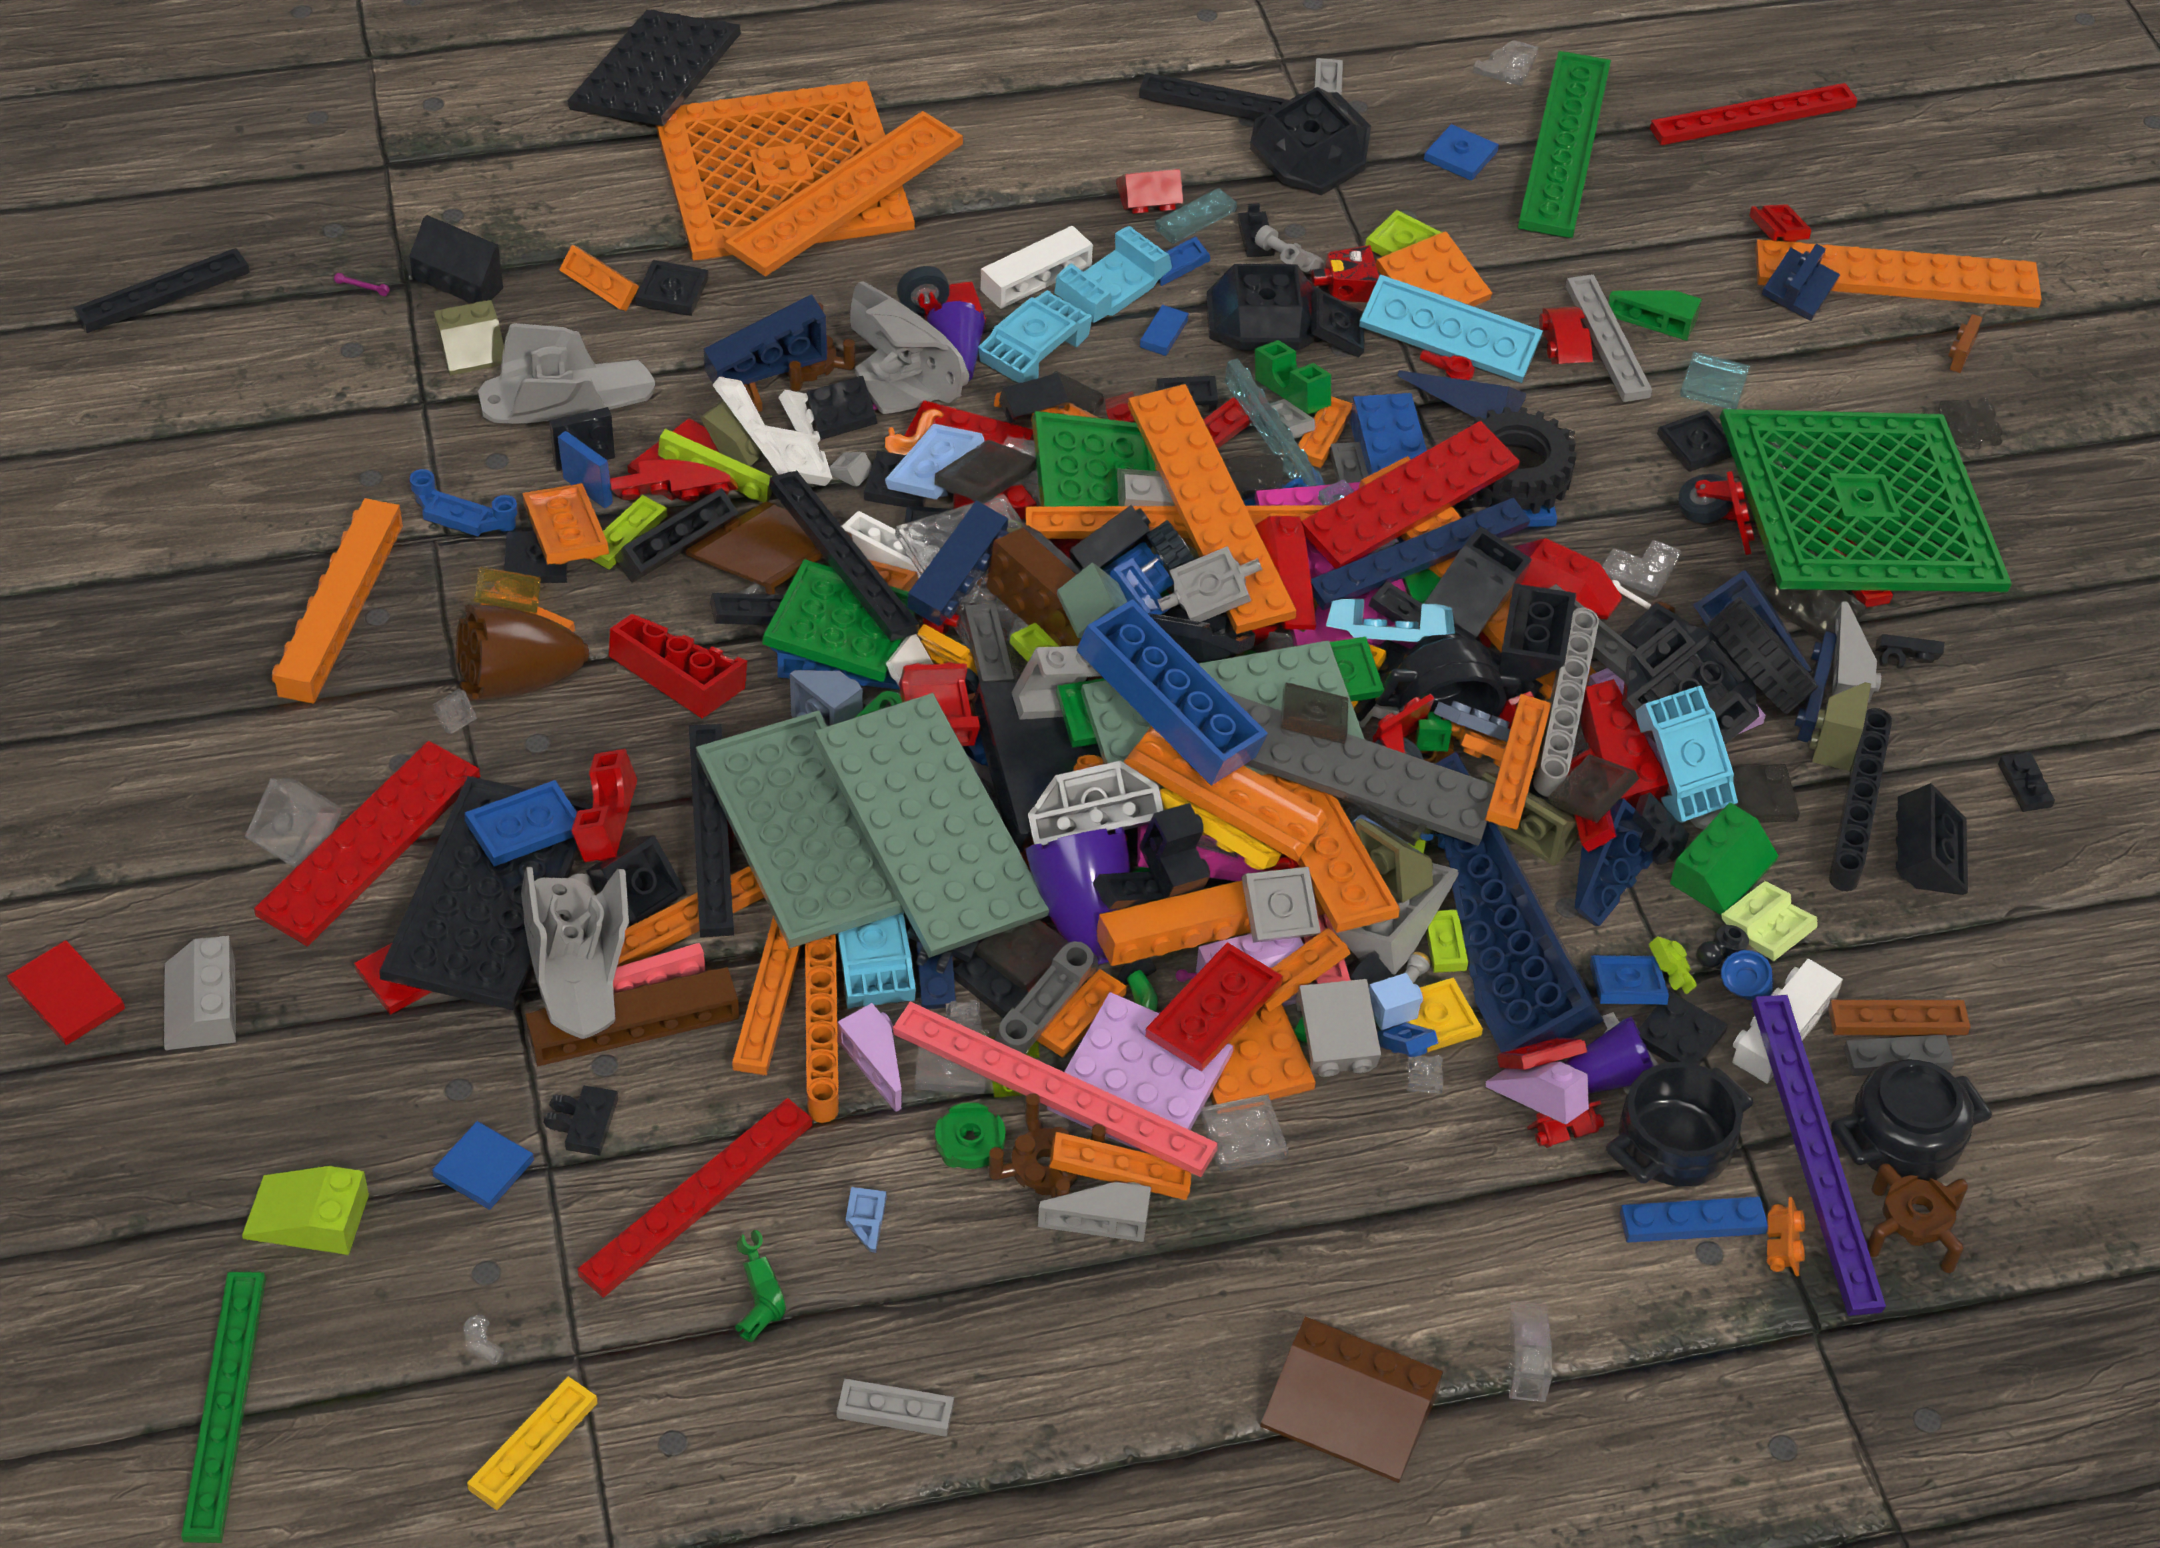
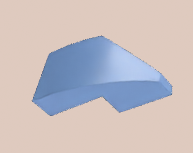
(866, 1215)

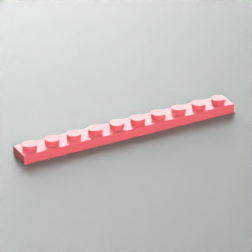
(1055, 1089)

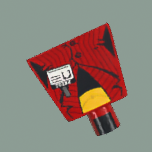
(1349, 274)

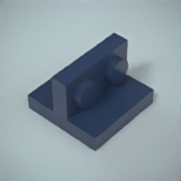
(1801, 282)

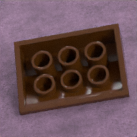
(1352, 1399)

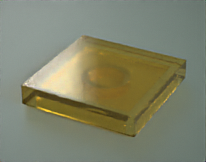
(507, 589)

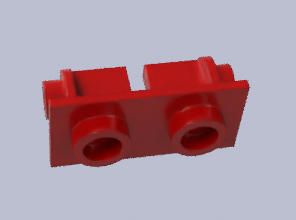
(1555, 1132)

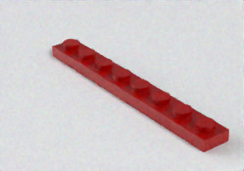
(1753, 114)
(694, 1198)

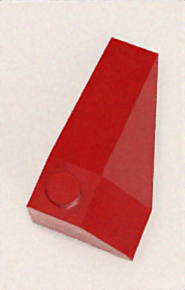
(1288, 551)

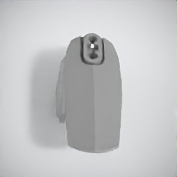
(911, 354)
(553, 376)
(578, 953)

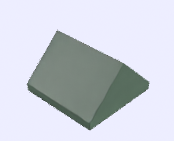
(1089, 597)

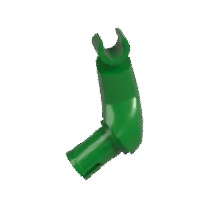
(764, 1289)

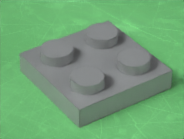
(1280, 904)

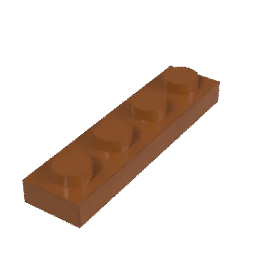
(1899, 1017)

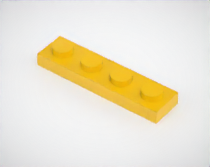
(1228, 837)
(532, 1443)

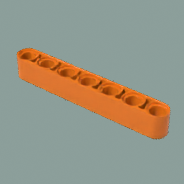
(821, 1029)

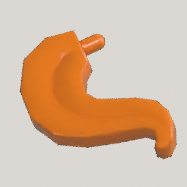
(902, 445)

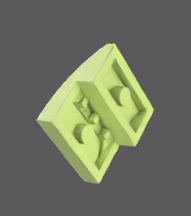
(1770, 920)

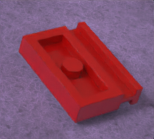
(1780, 222)

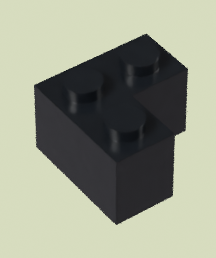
(1172, 852)

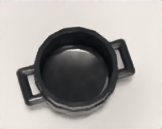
(1450, 671)
(1911, 1119)
(1679, 1124)

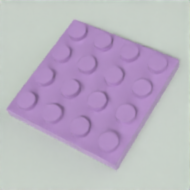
(1138, 1070)

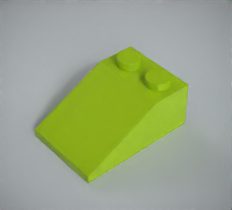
(309, 1209)

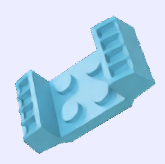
(1116, 278)
(1032, 334)
(1348, 615)
(1690, 753)
(877, 963)

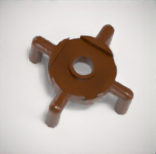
(809, 373)
(1030, 1149)
(1916, 1227)

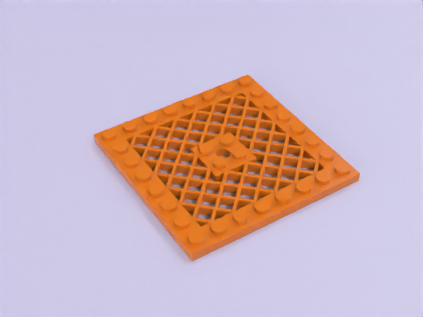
(707, 234)

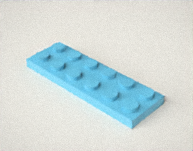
(1450, 328)

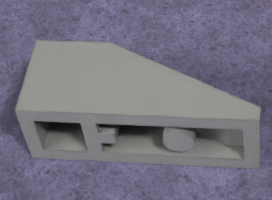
(1853, 657)
(1105, 1210)

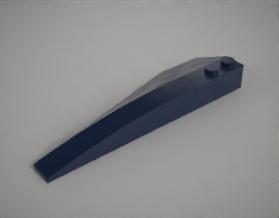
(1514, 953)

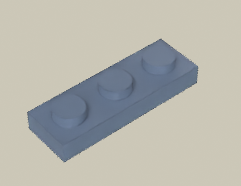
(1475, 720)

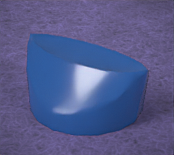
(1747, 975)

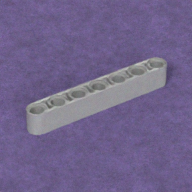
(1566, 704)

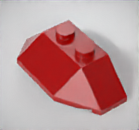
(1571, 572)

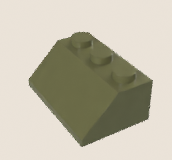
(1542, 828)

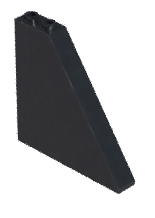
(1021, 755)

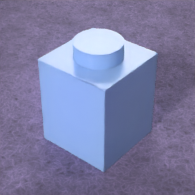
(1395, 1001)

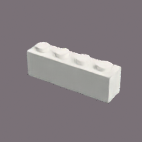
(1035, 266)
(878, 541)
(1809, 996)

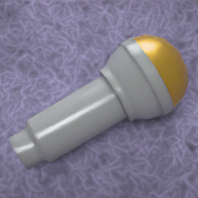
(1416, 965)

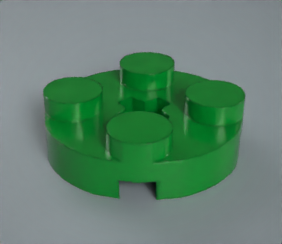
(953, 1127)

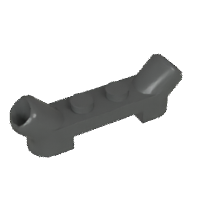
(1048, 997)

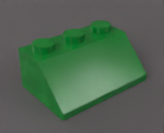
(1724, 860)

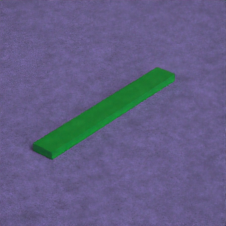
(224, 1408)

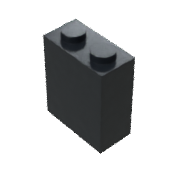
(1112, 539)

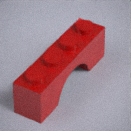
(613, 787)

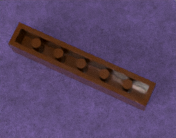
(642, 1016)

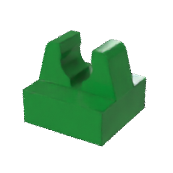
(1433, 733)

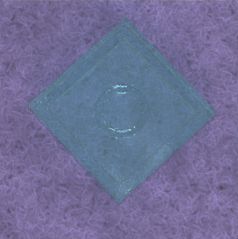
(1714, 380)

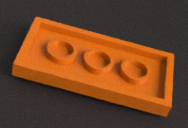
(565, 524)

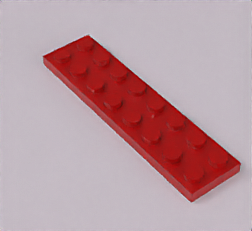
(1409, 495)
(366, 844)

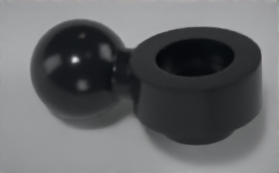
(1726, 942)

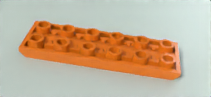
(1239, 798)

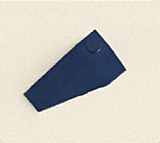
(1466, 395)
(1747, 588)

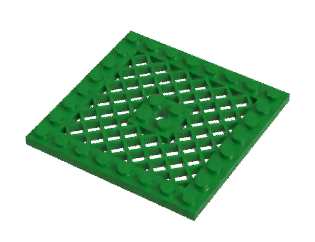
(1796, 568)

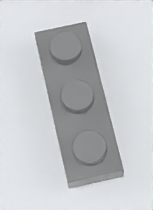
(895, 1407)

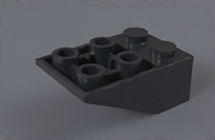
(1480, 581)

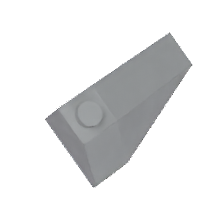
(1400, 936)

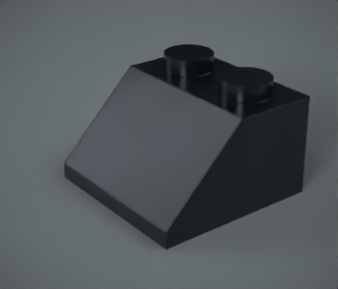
(649, 877)

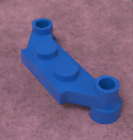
(461, 513)

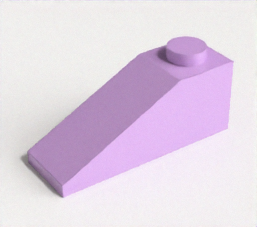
(870, 1044)
(1548, 1088)

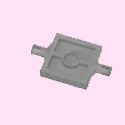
(1210, 585)

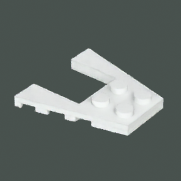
(782, 447)

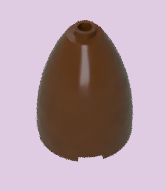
(513, 652)

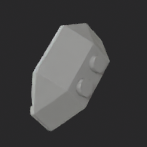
(1094, 800)

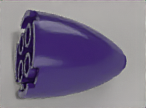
(1065, 879)

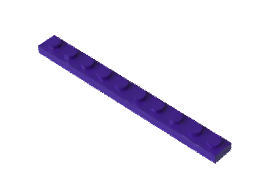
(1818, 1156)

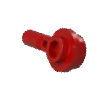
(1455, 366)

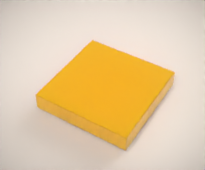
(1447, 1013)

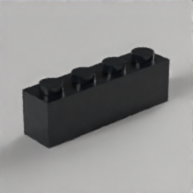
(676, 535)

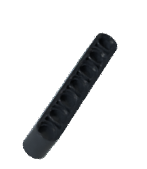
(1860, 801)

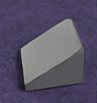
(851, 468)

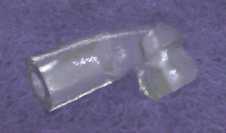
(477, 1341)

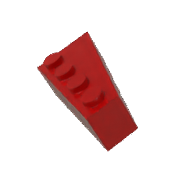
(676, 666)
(1617, 738)

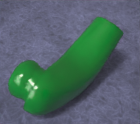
(1142, 990)

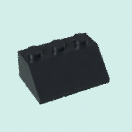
(456, 261)
(1536, 631)
(1932, 842)

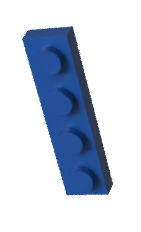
(1693, 1219)

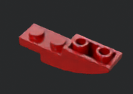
(683, 478)

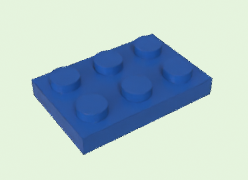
(522, 822)

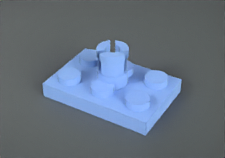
(931, 454)

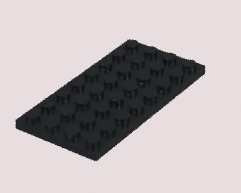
(467, 916)

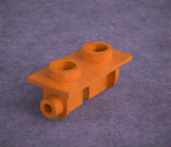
(1787, 1224)

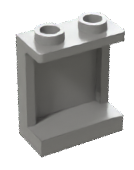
(1046, 669)
(1339, 1027)

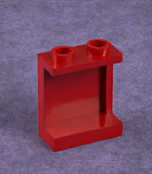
(950, 690)

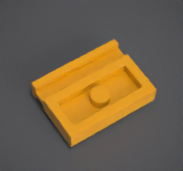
(944, 649)

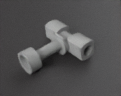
(1290, 253)

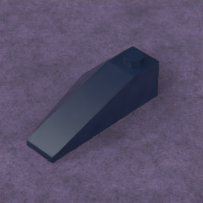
(1611, 867)

